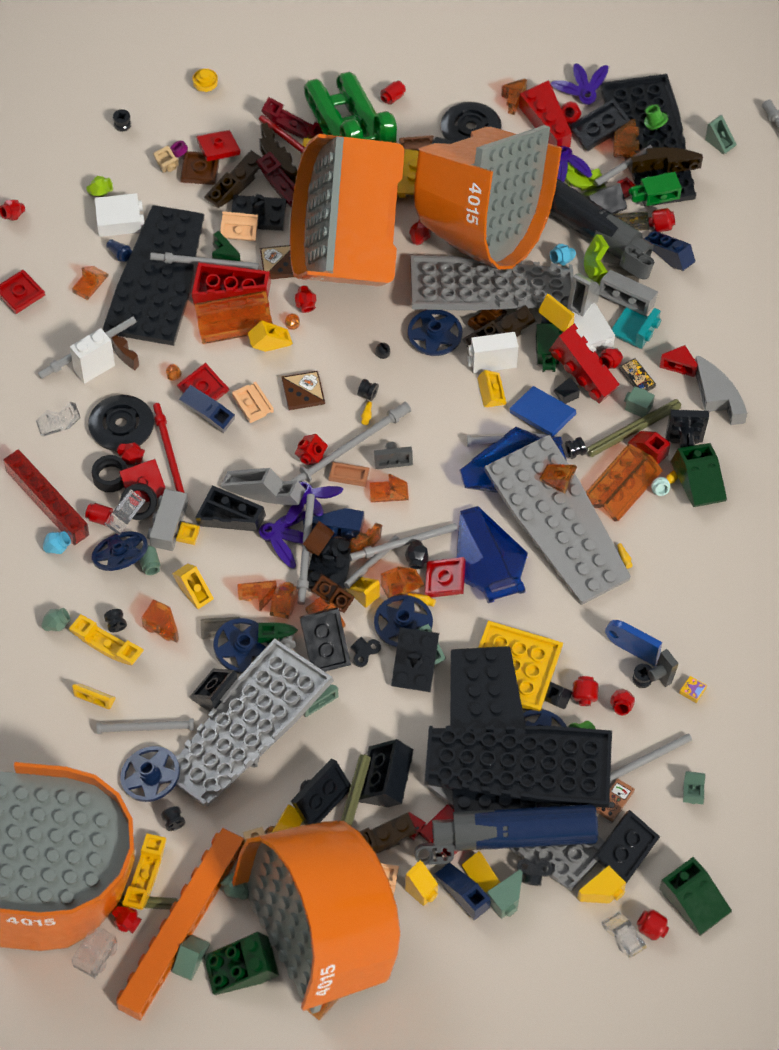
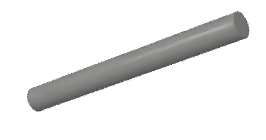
(618, 169)
(365, 567)

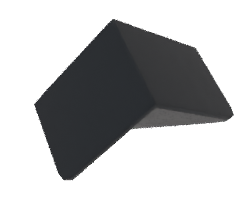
(567, 391)
(558, 695)

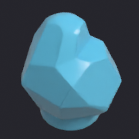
(562, 254)
(56, 542)

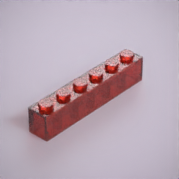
(46, 496)

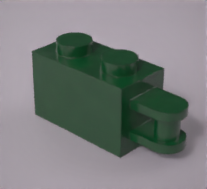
(545, 337)

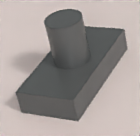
(393, 456)
(664, 669)

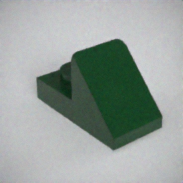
(224, 248)

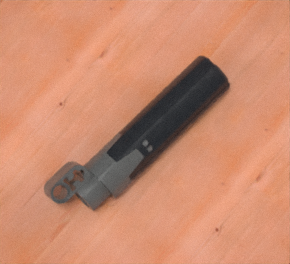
(592, 219)

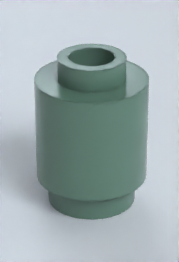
(150, 561)

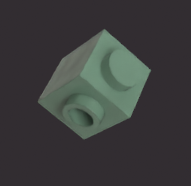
(639, 401)

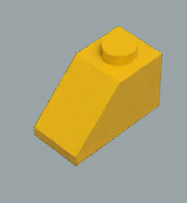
(269, 337)
(193, 585)
(421, 884)
(603, 888)

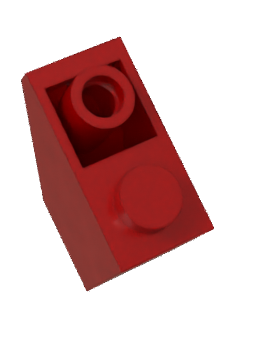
(652, 444)

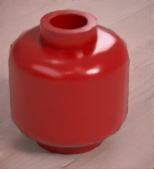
(662, 220)
(585, 690)
(652, 924)

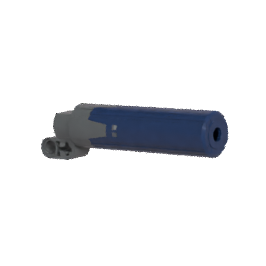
(511, 830)

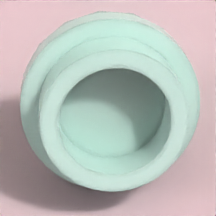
(660, 486)

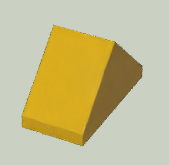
(365, 591)

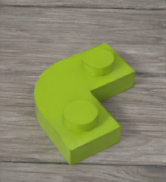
(579, 180)
(592, 260)

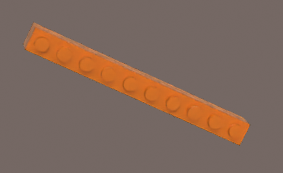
(180, 924)

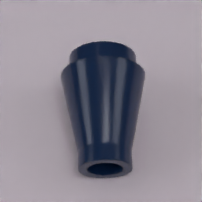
(119, 250)

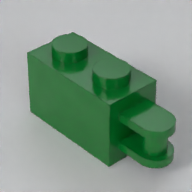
(657, 189)

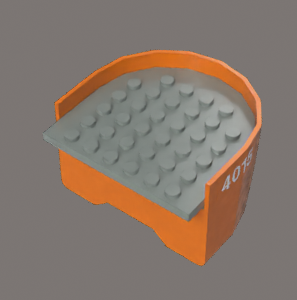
(488, 192)
(346, 210)
(60, 855)
(323, 908)

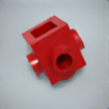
(311, 449)

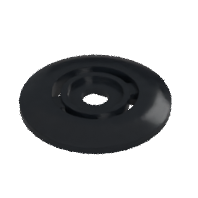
(468, 112)
(119, 407)

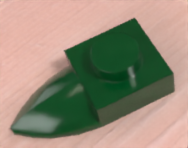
(269, 631)

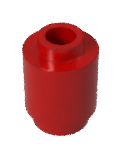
(392, 92)
(98, 513)

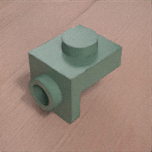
(694, 787)

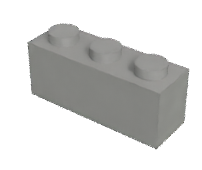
(627, 292)
(167, 519)

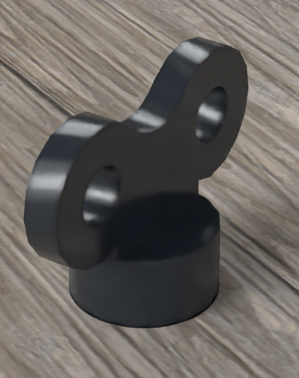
(363, 650)
(534, 871)

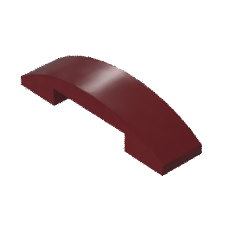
(289, 122)
(276, 177)

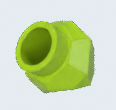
(100, 186)

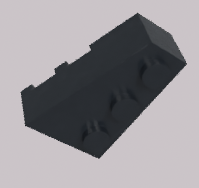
(229, 511)

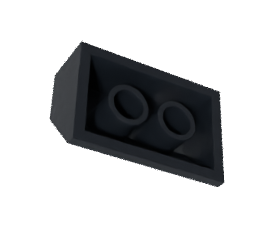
(387, 774)

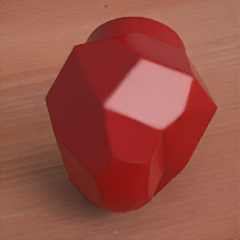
(571, 111)
(12, 209)
(419, 233)
(305, 299)
(611, 357)
(131, 453)
(622, 701)
(126, 919)

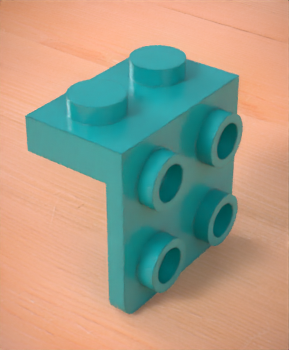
(636, 327)

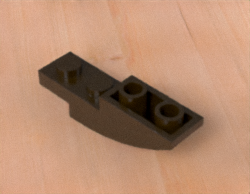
(268, 144)
(665, 157)
(235, 182)
(512, 323)
(389, 833)

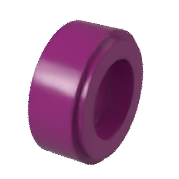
(179, 148)

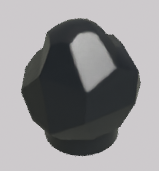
(416, 555)

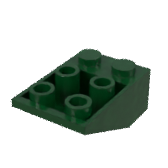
(700, 474)
(695, 896)
(241, 964)

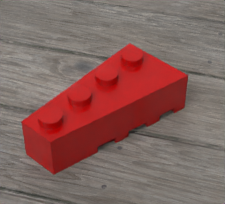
(542, 109)
(222, 281)
(583, 364)

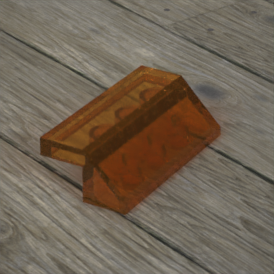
(231, 316)
(623, 481)

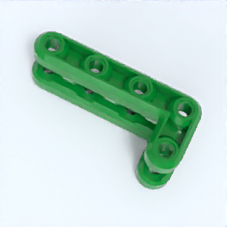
(363, 122)

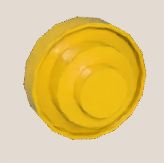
(205, 80)

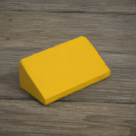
(556, 313)
(491, 389)
(93, 696)
(480, 872)

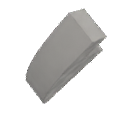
(582, 294)
(719, 392)
(263, 486)

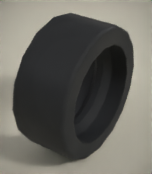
(100, 464)
(151, 494)

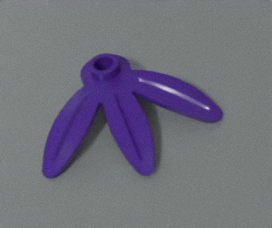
(584, 87)
(575, 161)
(320, 492)
(280, 531)

